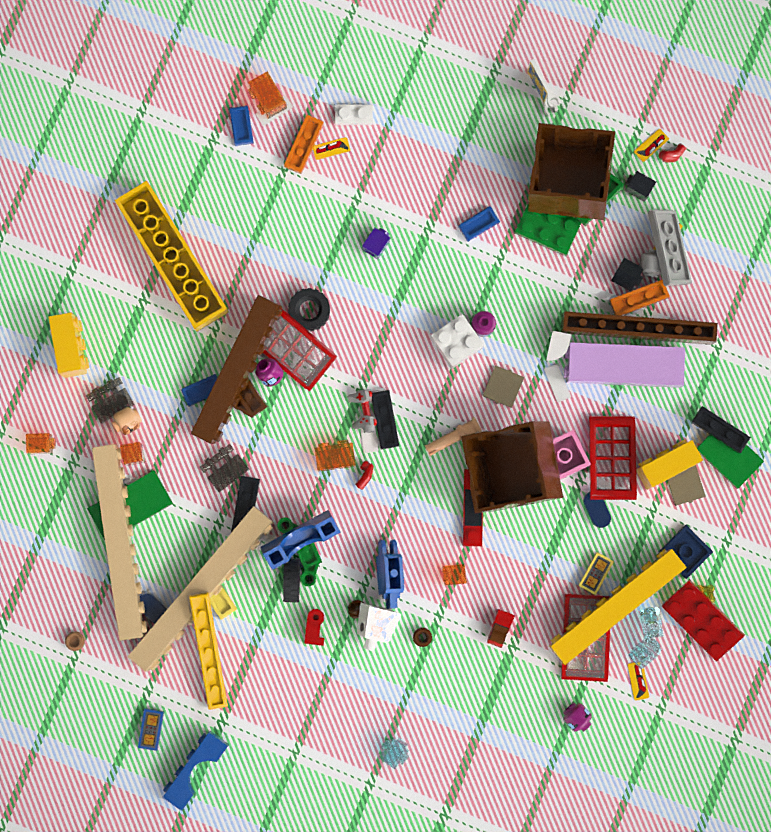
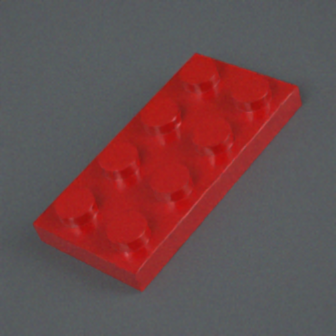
(703, 620)

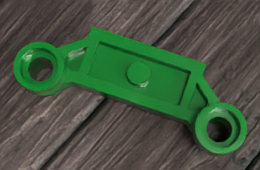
(308, 555)

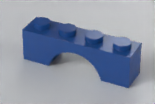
(314, 530)
(181, 791)

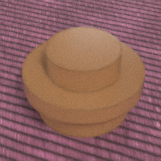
(74, 641)

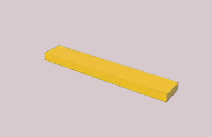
(208, 650)

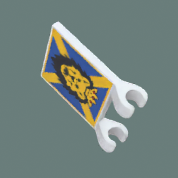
(542, 87)

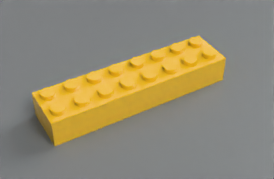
(171, 256)

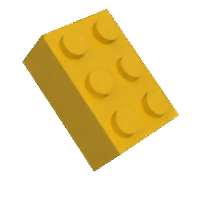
(68, 345)
(668, 463)

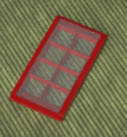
(298, 351)
(612, 458)
(592, 662)

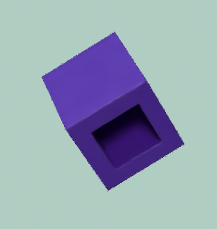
(376, 242)

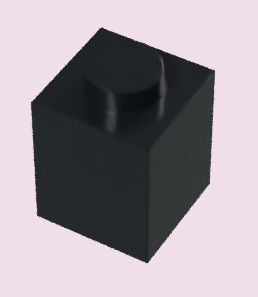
(639, 185)
(628, 275)

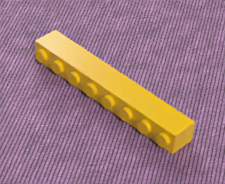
(617, 606)

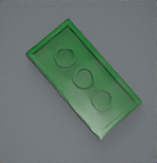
(145, 498)

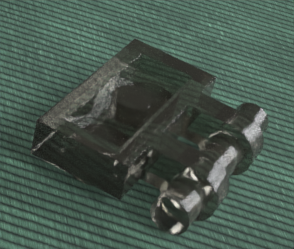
(109, 406)
(229, 472)

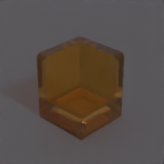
(454, 574)

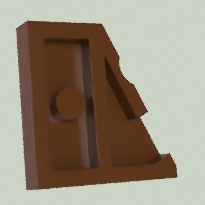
(251, 401)

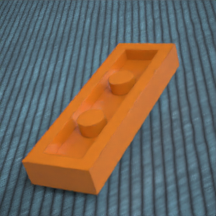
(304, 144)
(639, 298)

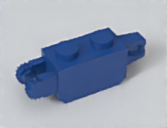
(389, 573)

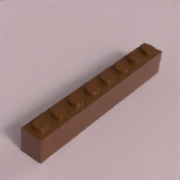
(639, 328)
(236, 370)

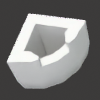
(558, 345)

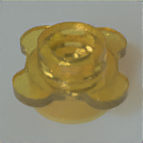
(709, 590)

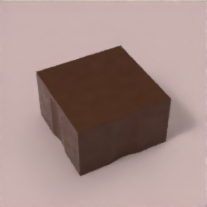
(571, 171)
(512, 466)

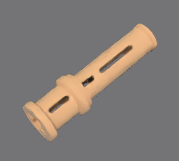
(441, 443)

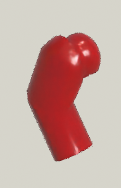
(672, 156)
(366, 476)

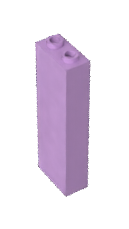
(625, 365)

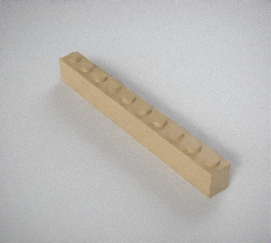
(118, 542)
(208, 579)

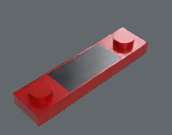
(471, 521)

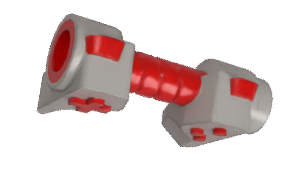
(367, 421)

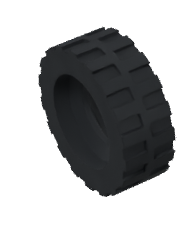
(309, 295)
(291, 581)

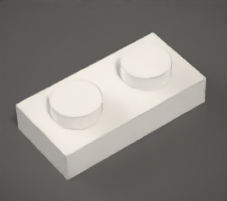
(353, 114)

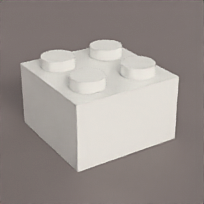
(457, 341)

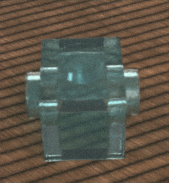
(651, 622)
(645, 652)
(394, 752)

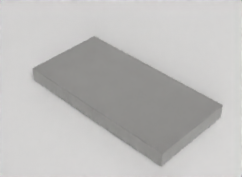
(669, 247)

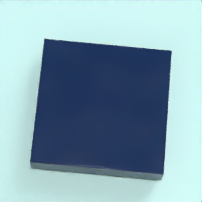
(689, 549)

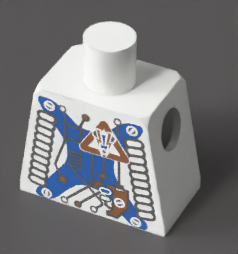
(376, 624)

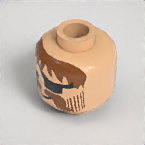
(126, 421)

